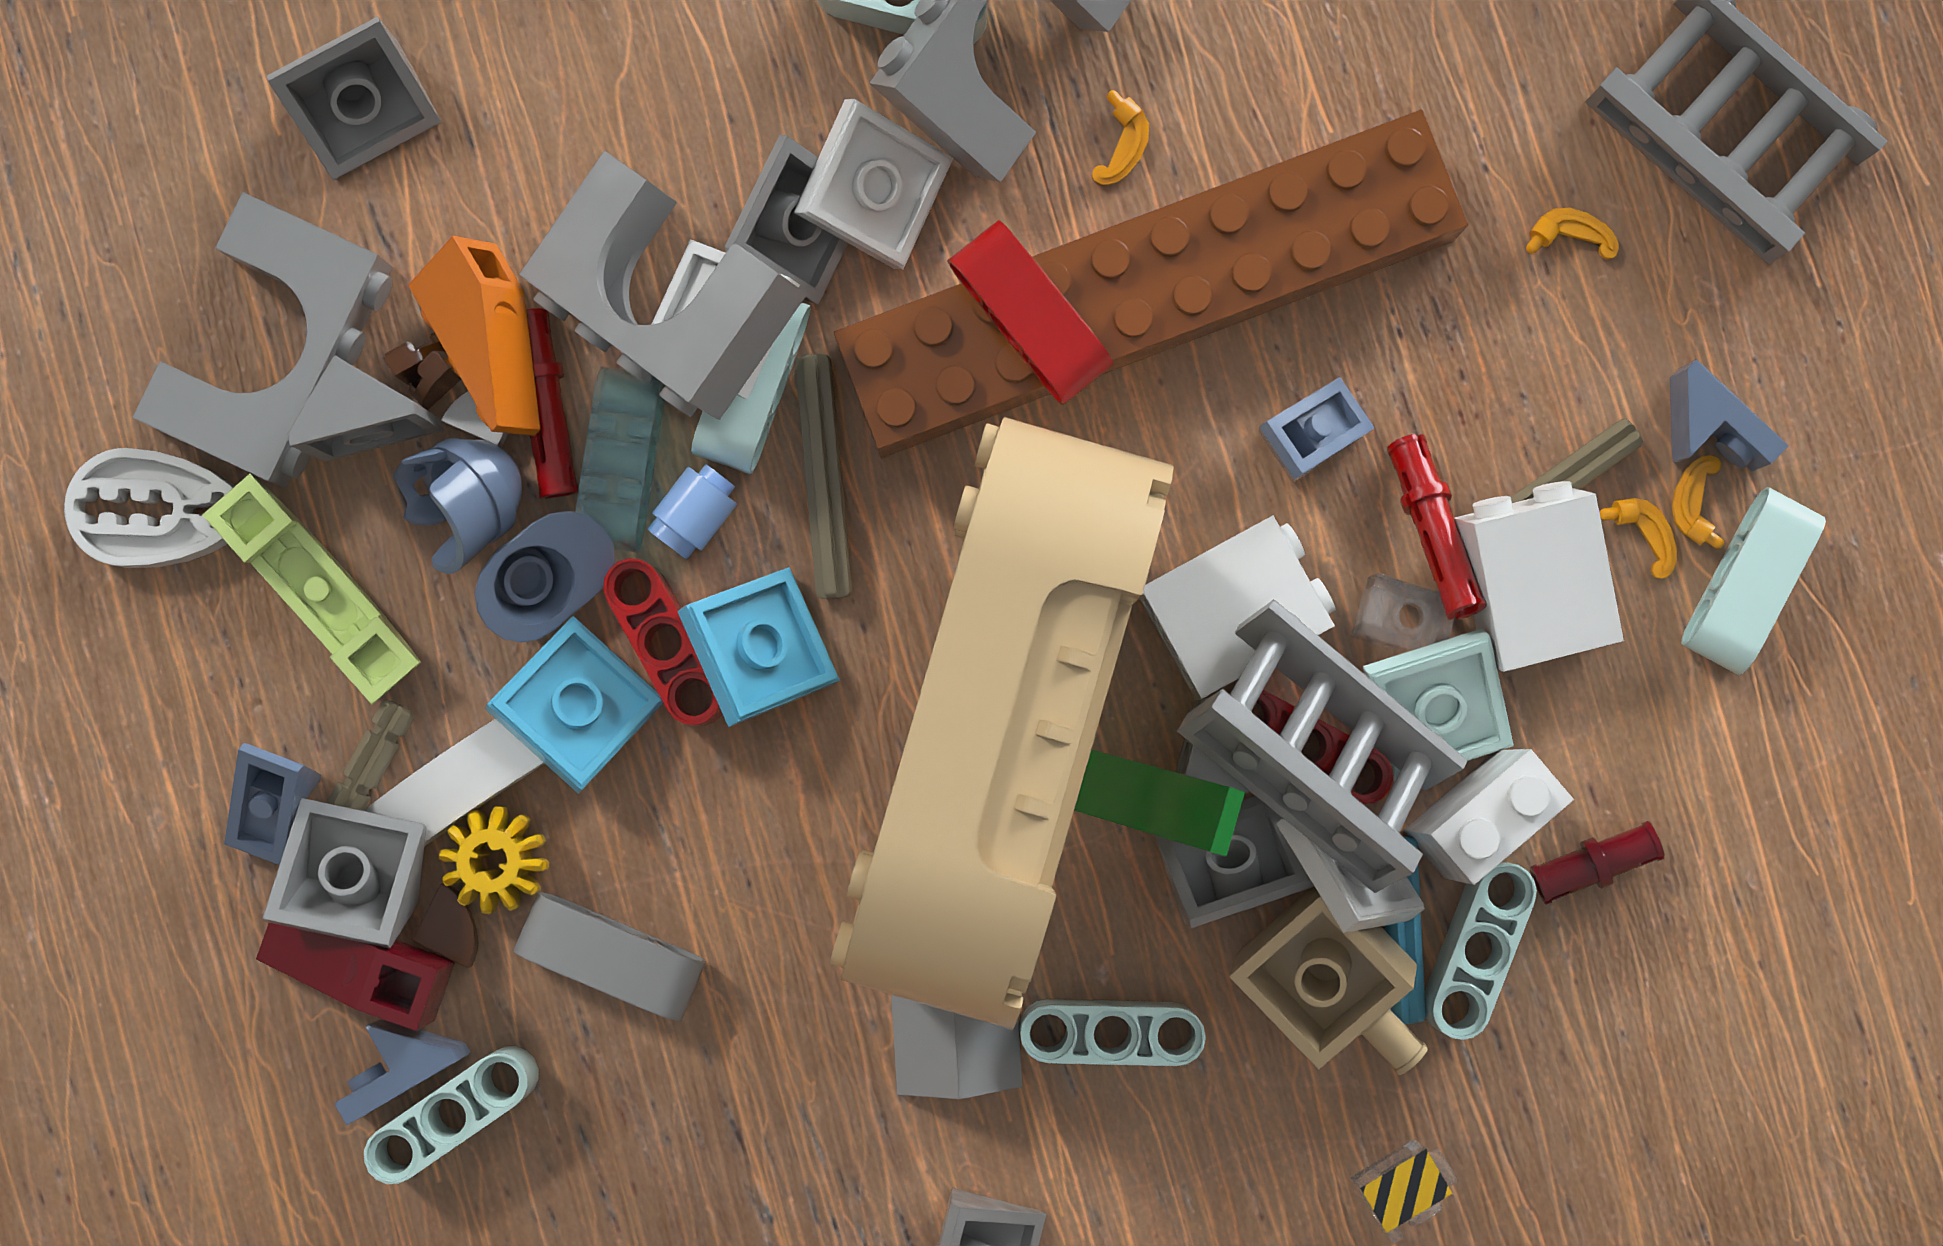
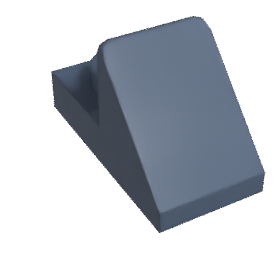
(1706, 408)
(1315, 429)
(265, 801)
(409, 1057)

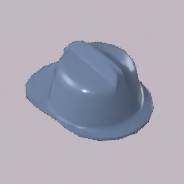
(543, 576)

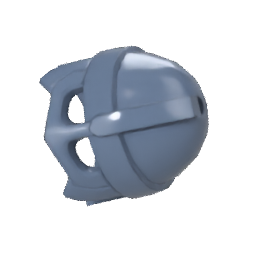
(467, 485)

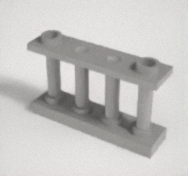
(1721, 181)
(1291, 783)

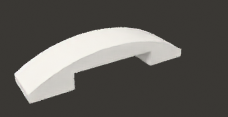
(459, 780)

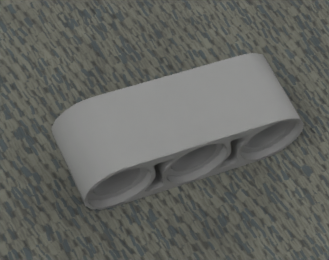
(609, 956)

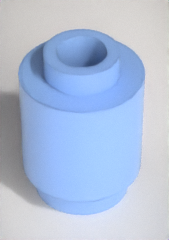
(693, 510)

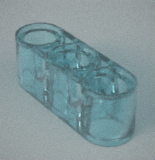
(621, 455)

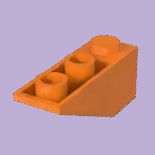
(483, 326)

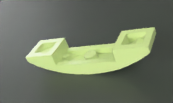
(313, 586)

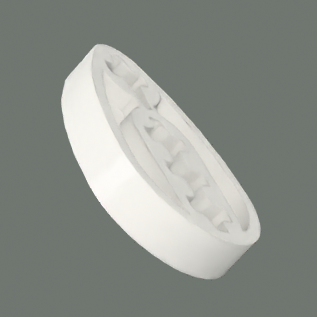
(146, 476)

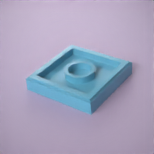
(758, 646)
(575, 704)

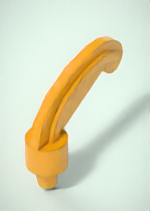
(1131, 143)
(1575, 225)
(1688, 502)
(1652, 527)

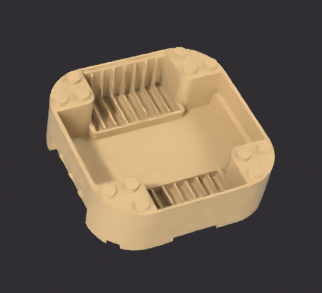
(1004, 722)

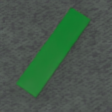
(1160, 802)

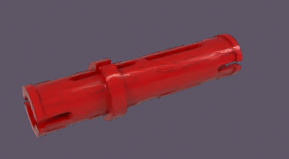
(552, 443)
(1428, 504)

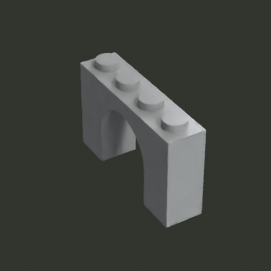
(939, 88)
(337, 292)
(700, 352)

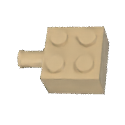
(1330, 984)

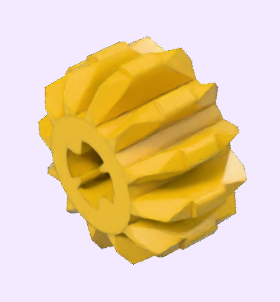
(490, 883)

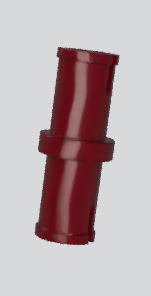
(1597, 862)

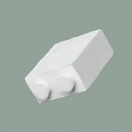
(1541, 575)
(1212, 594)
(1488, 815)

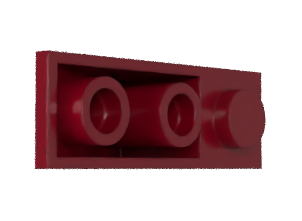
(388, 983)

